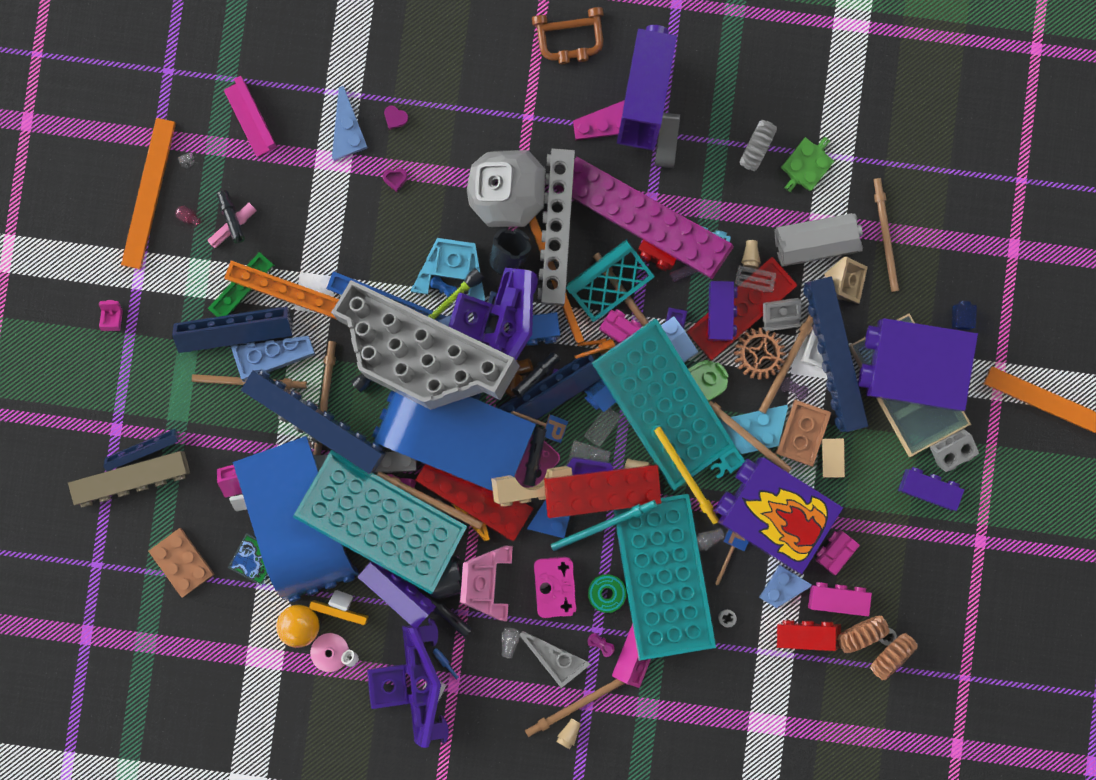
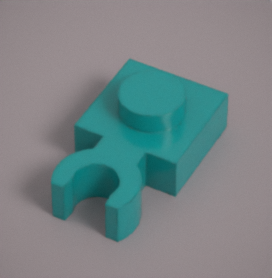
(730, 460)

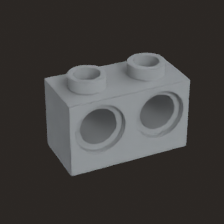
(952, 445)

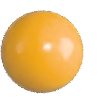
(297, 626)

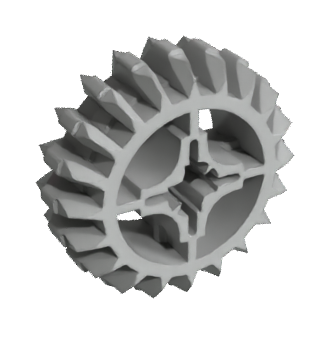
(758, 145)

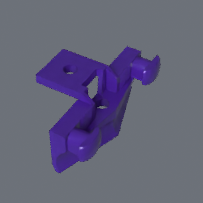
(512, 306)
(418, 667)

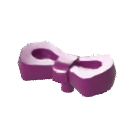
(606, 648)

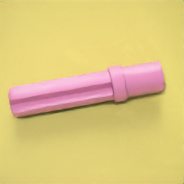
(224, 232)

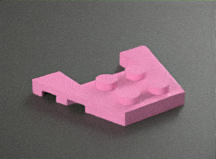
(479, 582)

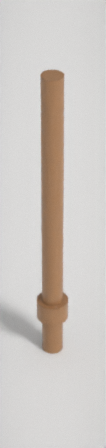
(880, 199)
(629, 301)
(805, 330)
(329, 361)
(238, 381)
(748, 437)
(432, 501)
(543, 723)

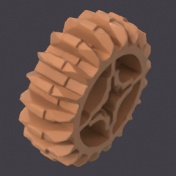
(767, 356)
(863, 634)
(894, 656)

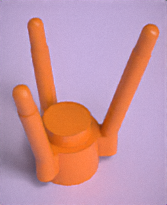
(605, 346)

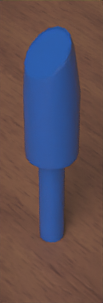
(444, 662)

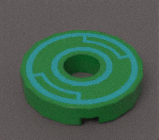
(595, 593)

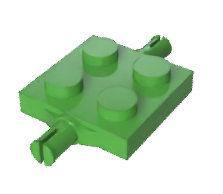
(807, 164)

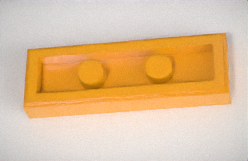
(347, 615)

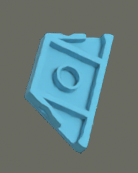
(764, 427)

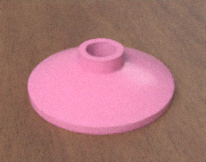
(328, 642)

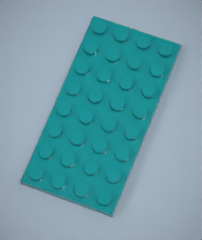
(660, 392)
(380, 522)
(665, 580)

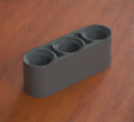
(667, 140)

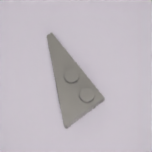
(558, 662)

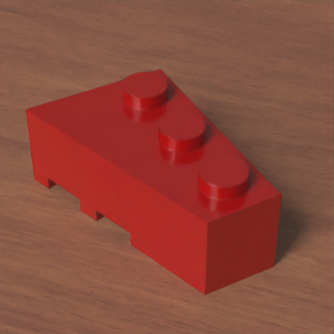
(808, 635)

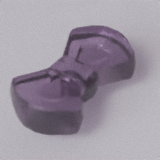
(800, 390)

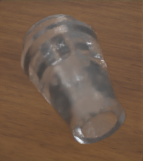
(708, 539)
(509, 641)

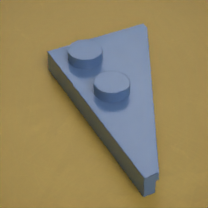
(347, 133)

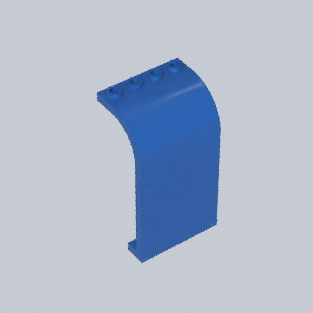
(458, 438)
(293, 553)

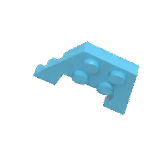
(449, 260)

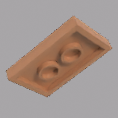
(803, 433)
(181, 562)

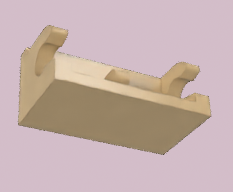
(833, 458)

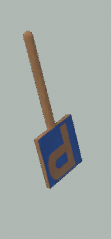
(554, 425)
(735, 542)

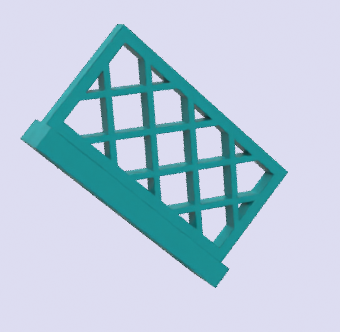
(601, 266)

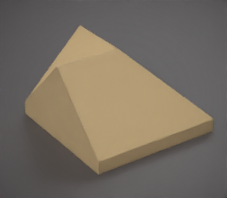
(848, 279)

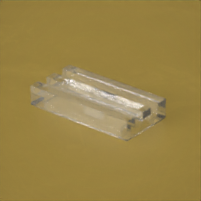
(761, 280)

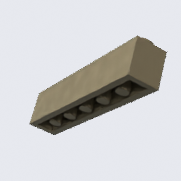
(129, 478)

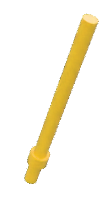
(705, 505)

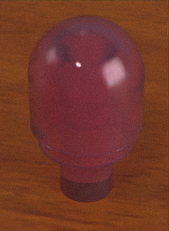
(187, 215)

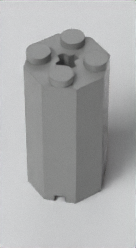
(818, 239)

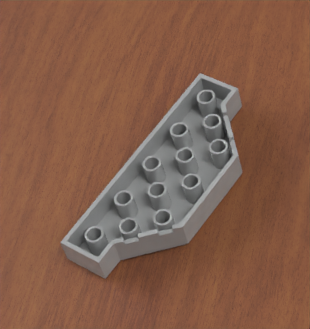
(419, 353)

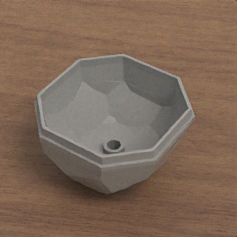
(518, 191)

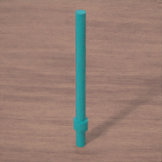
(636, 511)

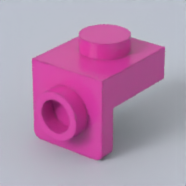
(110, 315)

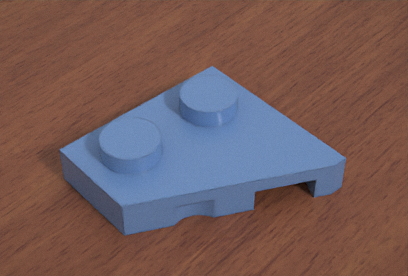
(783, 587)

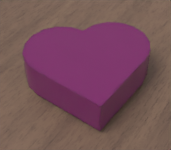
(394, 117)
(395, 179)

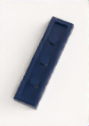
(141, 449)

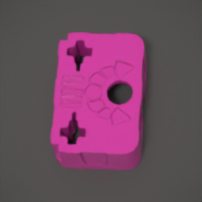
(548, 459)
(562, 586)

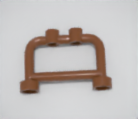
(564, 56)

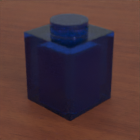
(964, 315)

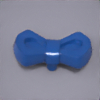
(436, 282)

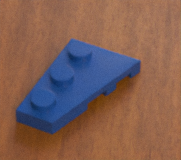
(552, 526)

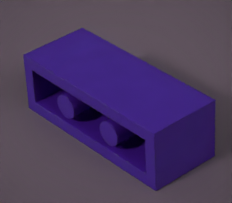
(722, 311)
(931, 489)

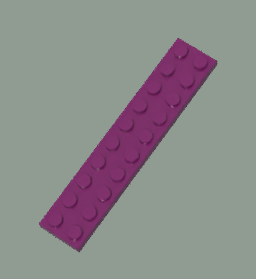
(648, 219)

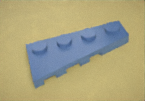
(271, 354)

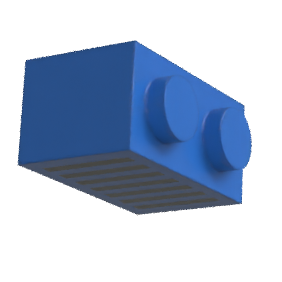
(599, 396)

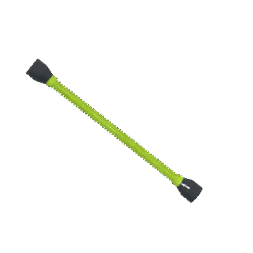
(472, 279)

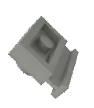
(782, 314)

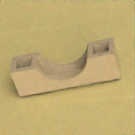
(507, 489)

